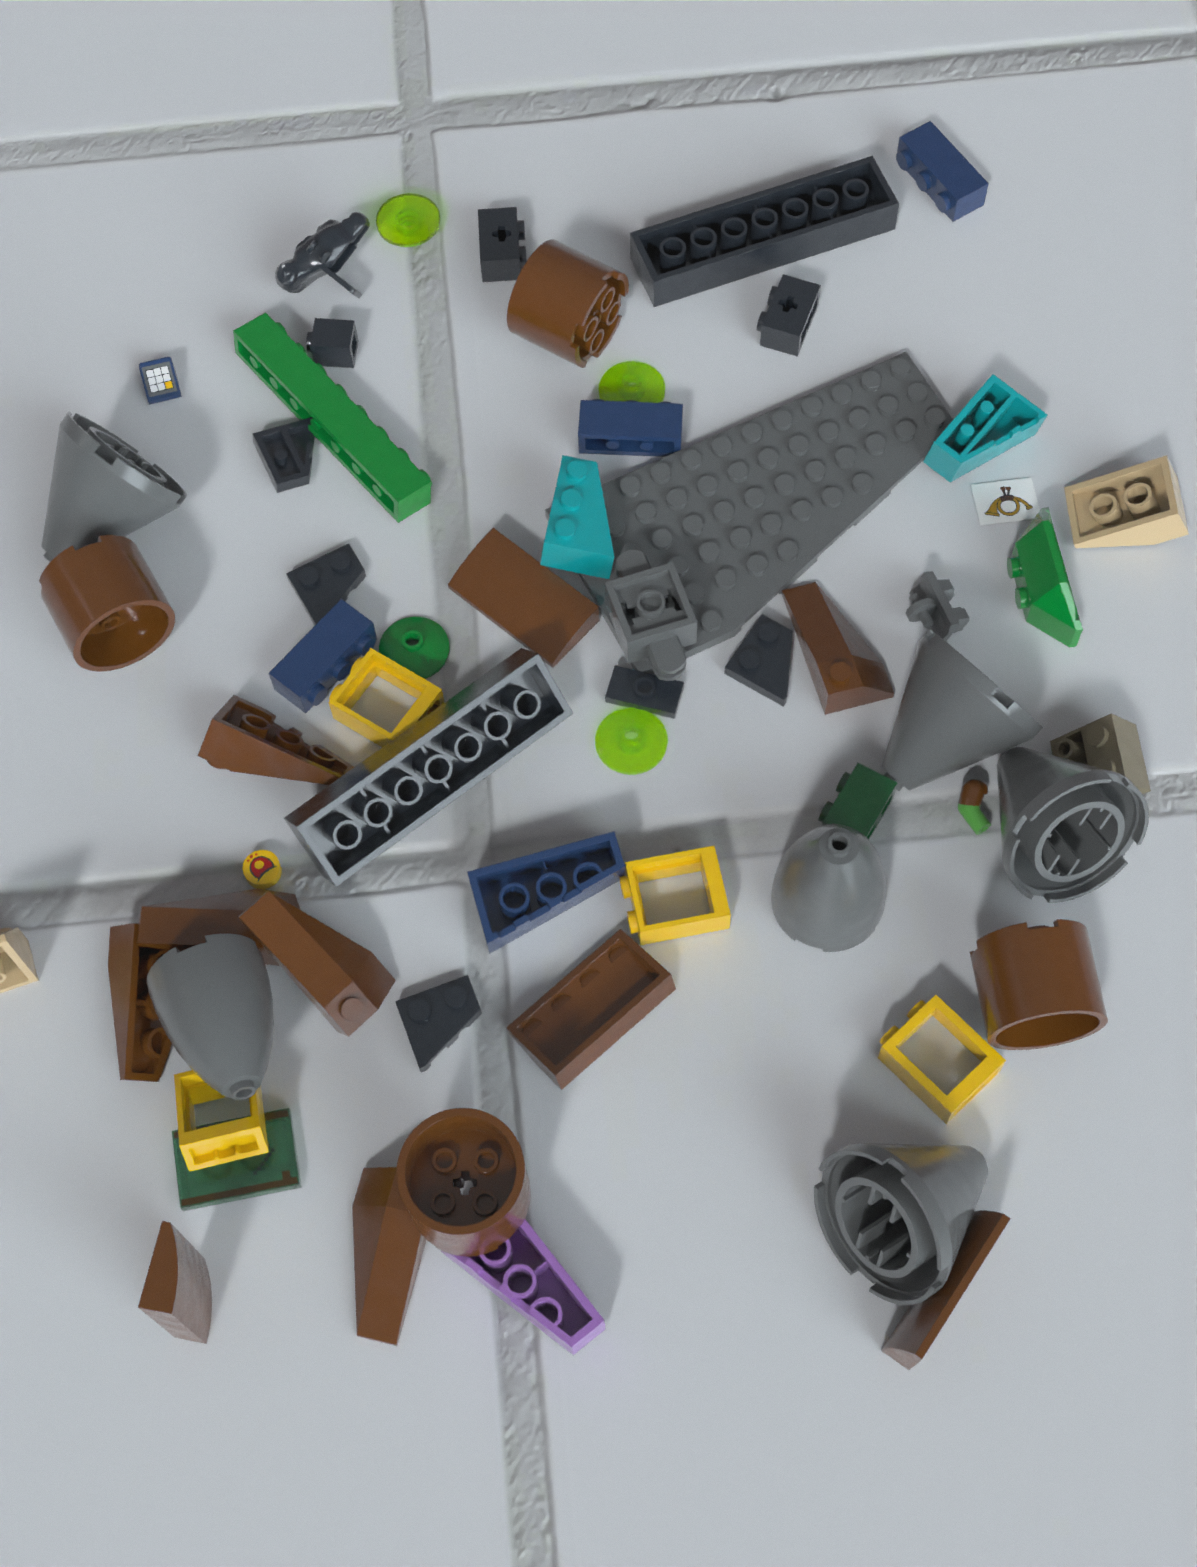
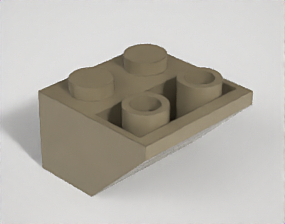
(1106, 744)

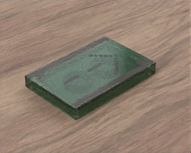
(243, 1177)

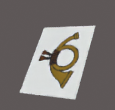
(1005, 501)

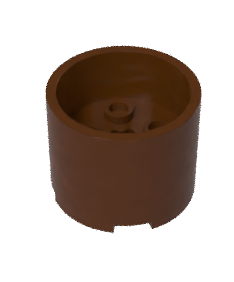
(566, 302)
(106, 603)
(1038, 985)
(437, 1162)

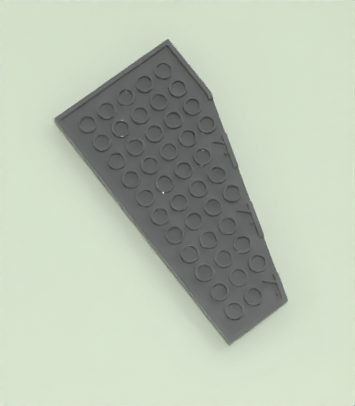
(771, 493)

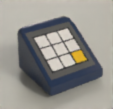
(160, 380)

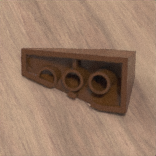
(837, 657)
(250, 742)
(190, 920)
(327, 966)
(138, 1032)
(385, 1256)

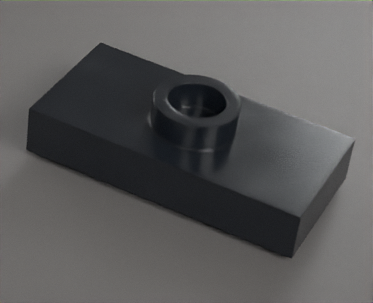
(644, 692)

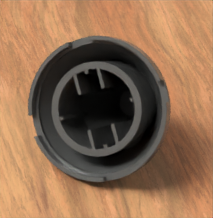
(101, 488)
(950, 718)
(1065, 823)
(899, 1213)

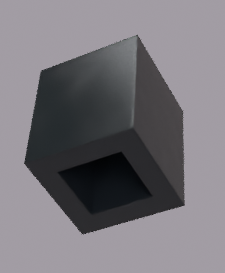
(333, 342)

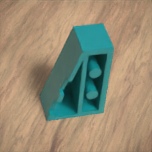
(984, 429)
(578, 522)

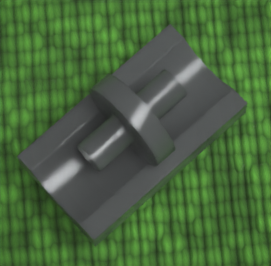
(932, 606)

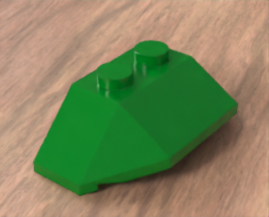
(1043, 582)

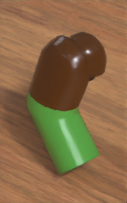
(969, 805)

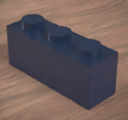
(941, 171)
(629, 428)
(323, 656)

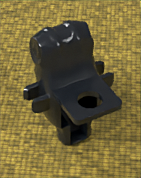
(323, 254)

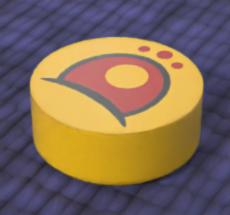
(262, 869)

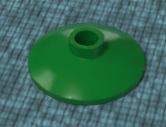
(427, 655)

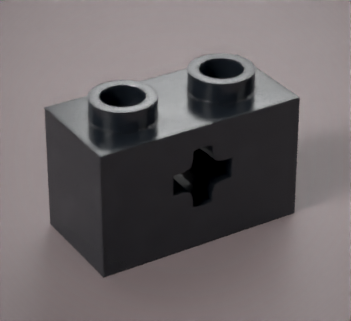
(499, 244)
(789, 314)

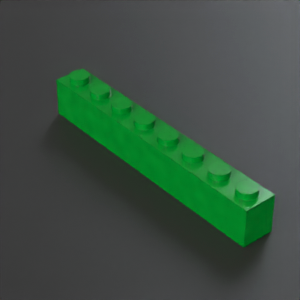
(336, 419)

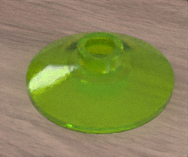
(408, 220)
(648, 386)
(636, 754)

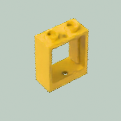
(362, 675)
(671, 865)
(942, 1105)
(221, 1141)

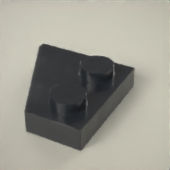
(286, 453)
(326, 581)
(764, 660)
(437, 1017)

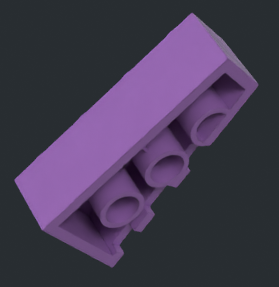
(537, 1287)

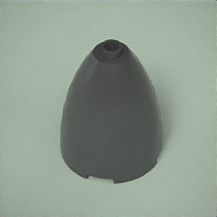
(829, 888)
(217, 1011)

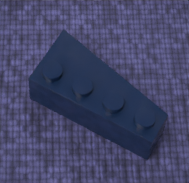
(542, 885)

